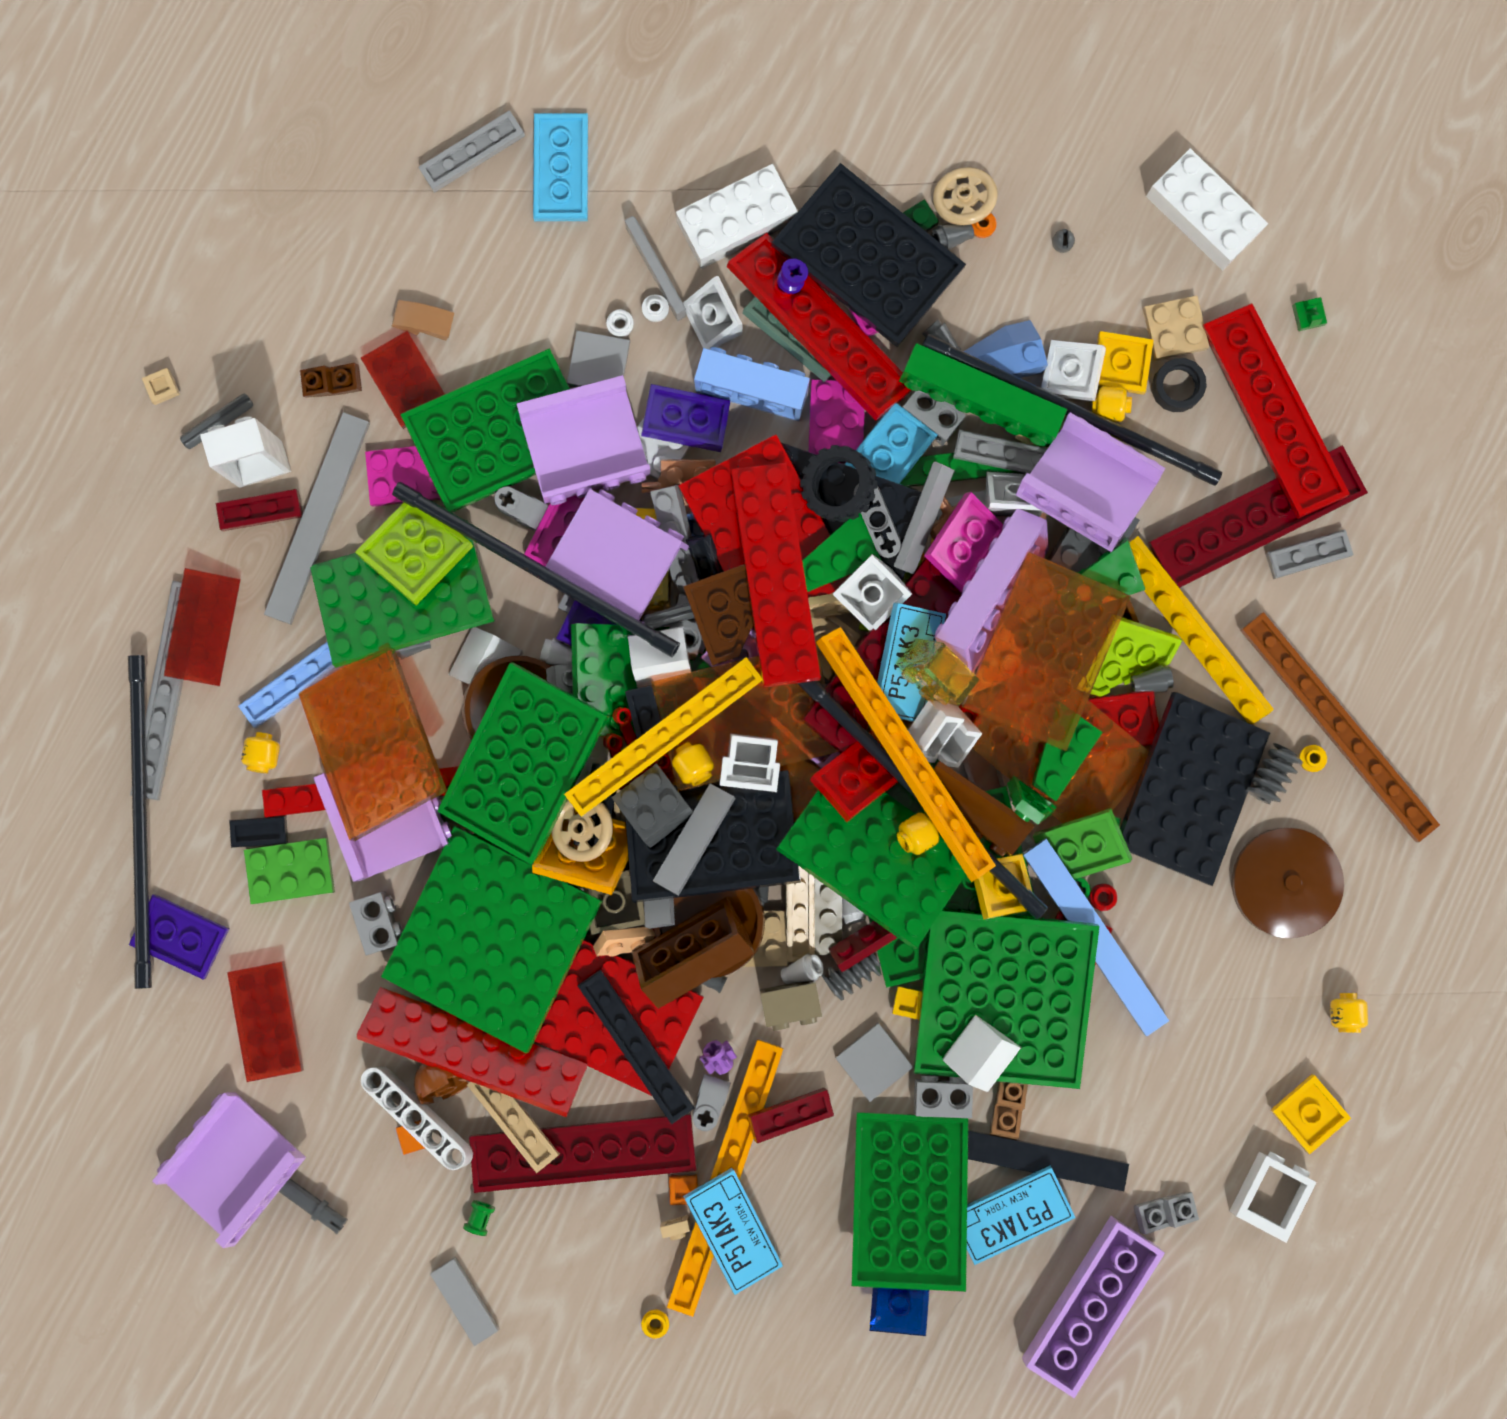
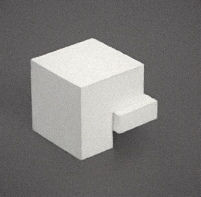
(944, 733)
(750, 763)

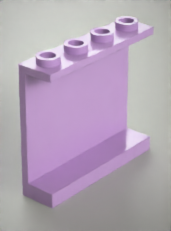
(583, 440)
(1091, 482)
(615, 553)
(390, 845)
(230, 1167)

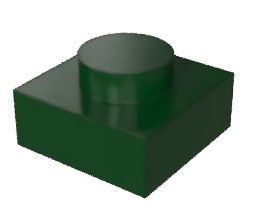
(922, 215)

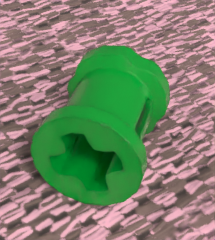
(479, 1218)

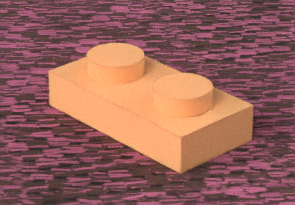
(622, 940)

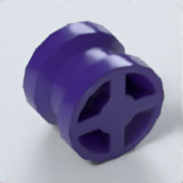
(792, 283)

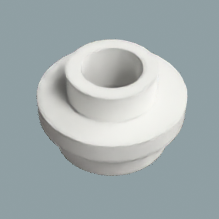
(620, 315)
(655, 316)

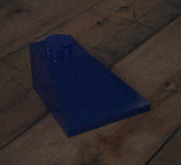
(899, 1311)

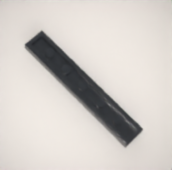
(636, 1046)
(1034, 1157)

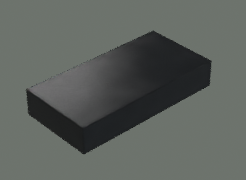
(258, 831)

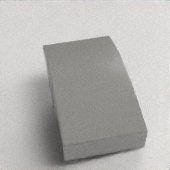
(1166, 1212)

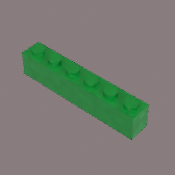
(982, 395)

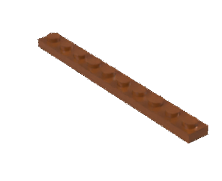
(1340, 727)

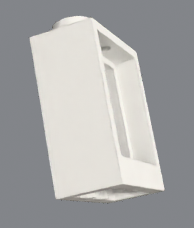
(1251, 1185)

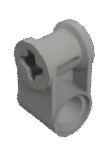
(525, 509)
(710, 1097)

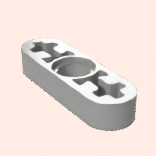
(889, 522)

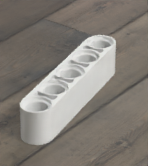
(403, 1115)

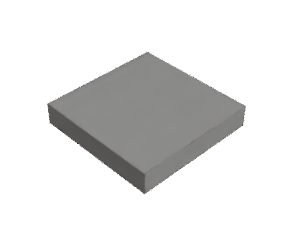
(597, 358)
(874, 1062)

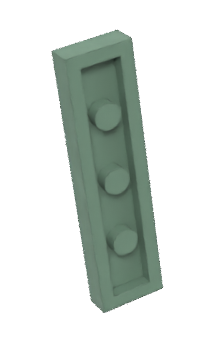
(771, 326)

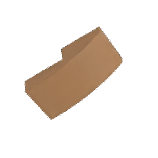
(422, 318)
(1008, 1110)

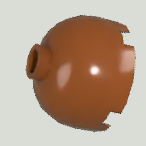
(436, 1082)

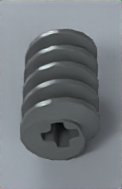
(1274, 774)
(842, 981)

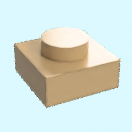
(160, 386)
(675, 1228)

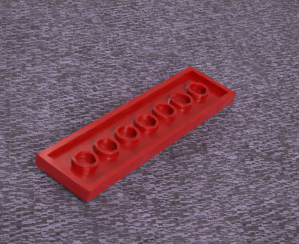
(822, 329)
(1275, 411)
(775, 575)
(470, 1053)

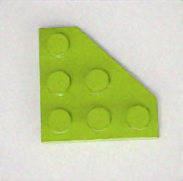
(1132, 652)

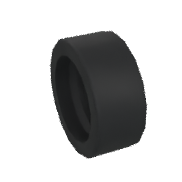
(1193, 370)

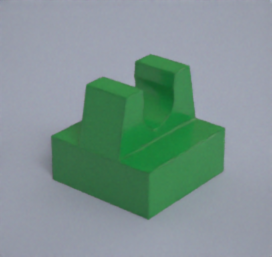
(1309, 314)

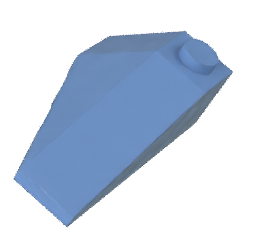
(1013, 349)

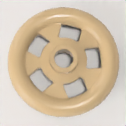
(965, 203)
(584, 851)

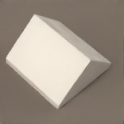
(713, 315)
(1001, 494)
(871, 592)
(478, 652)
(651, 664)
(980, 1054)

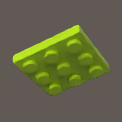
(413, 551)

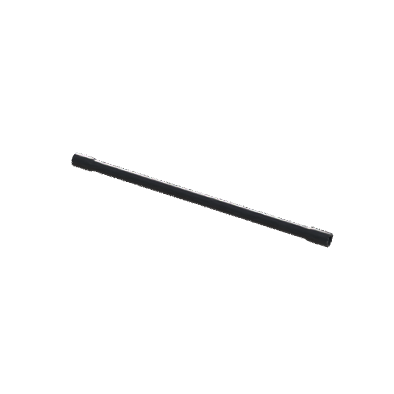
(1196, 468)
(653, 637)
(860, 734)
(142, 963)

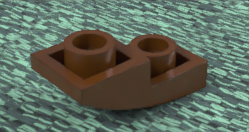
(330, 381)

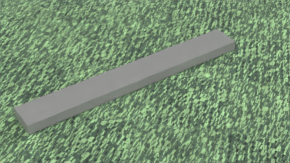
(317, 518)
(161, 707)

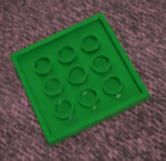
(603, 669)

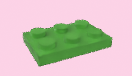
(1088, 843)
(289, 871)

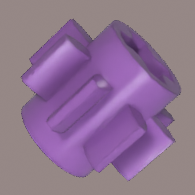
(718, 1057)

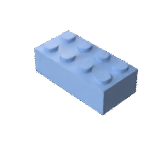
(751, 383)

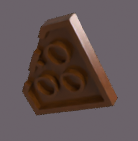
(722, 612)

